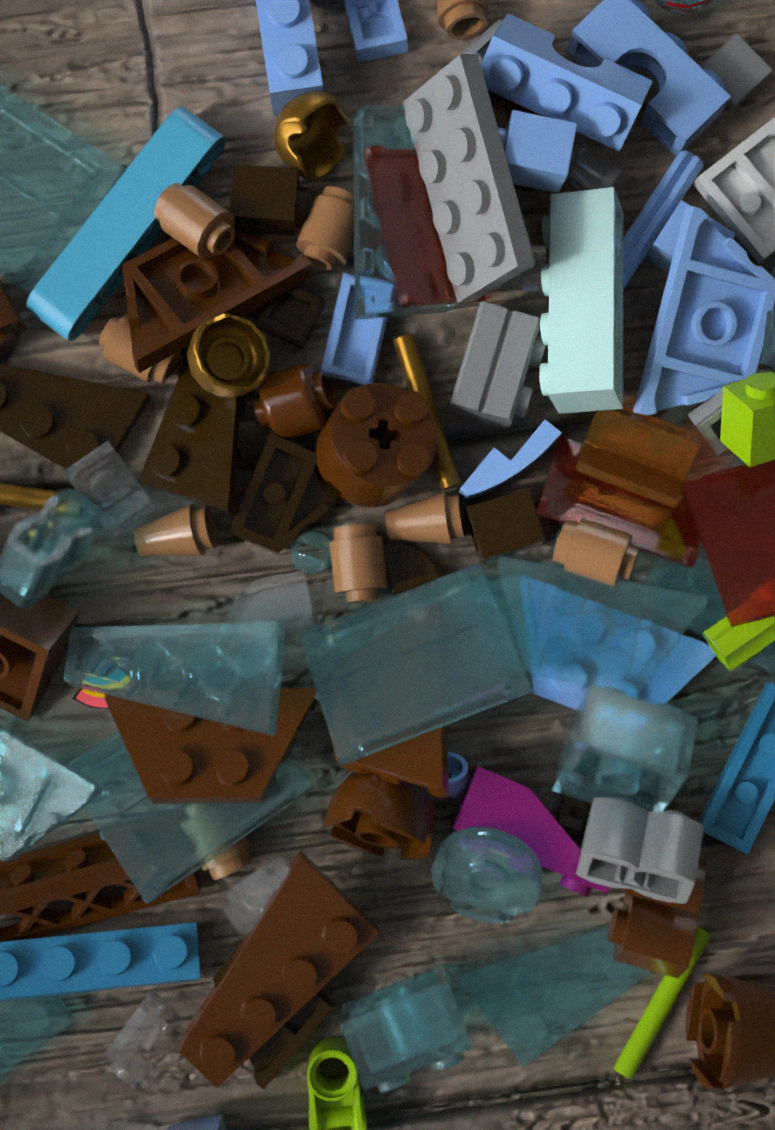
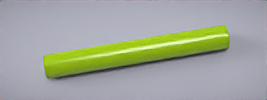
(656, 1013)

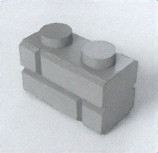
(496, 366)

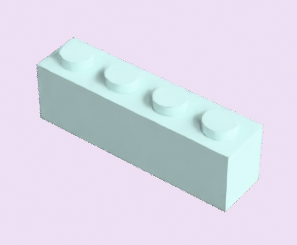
(584, 301)

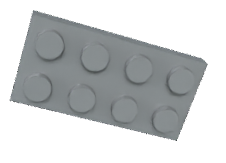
(468, 179)

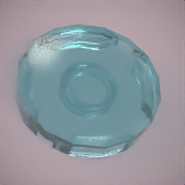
(487, 874)

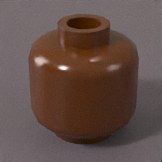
(295, 401)

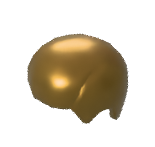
(309, 134)
(228, 356)

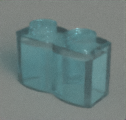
(47, 547)

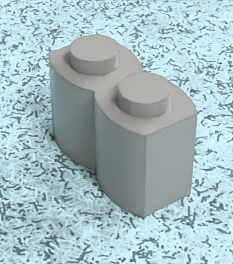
(640, 849)

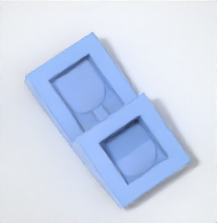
(376, 28)
(499, 471)

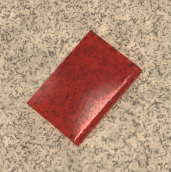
(409, 228)
(654, 526)
(738, 536)

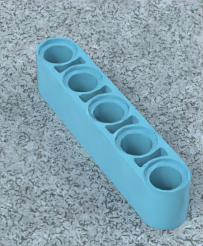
(122, 224)

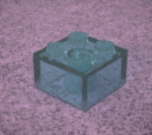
(625, 750)
(405, 1030)

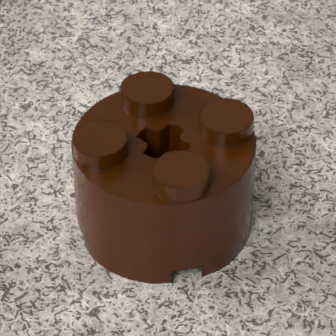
(376, 444)

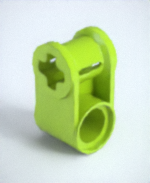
(334, 1102)

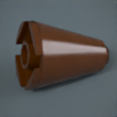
(732, 1031)

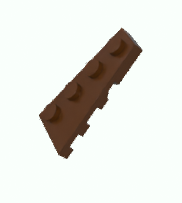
(289, 956)

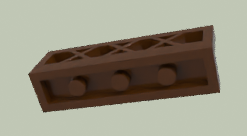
(76, 874)

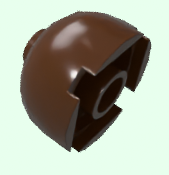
(382, 815)

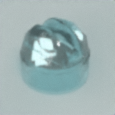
(307, 562)

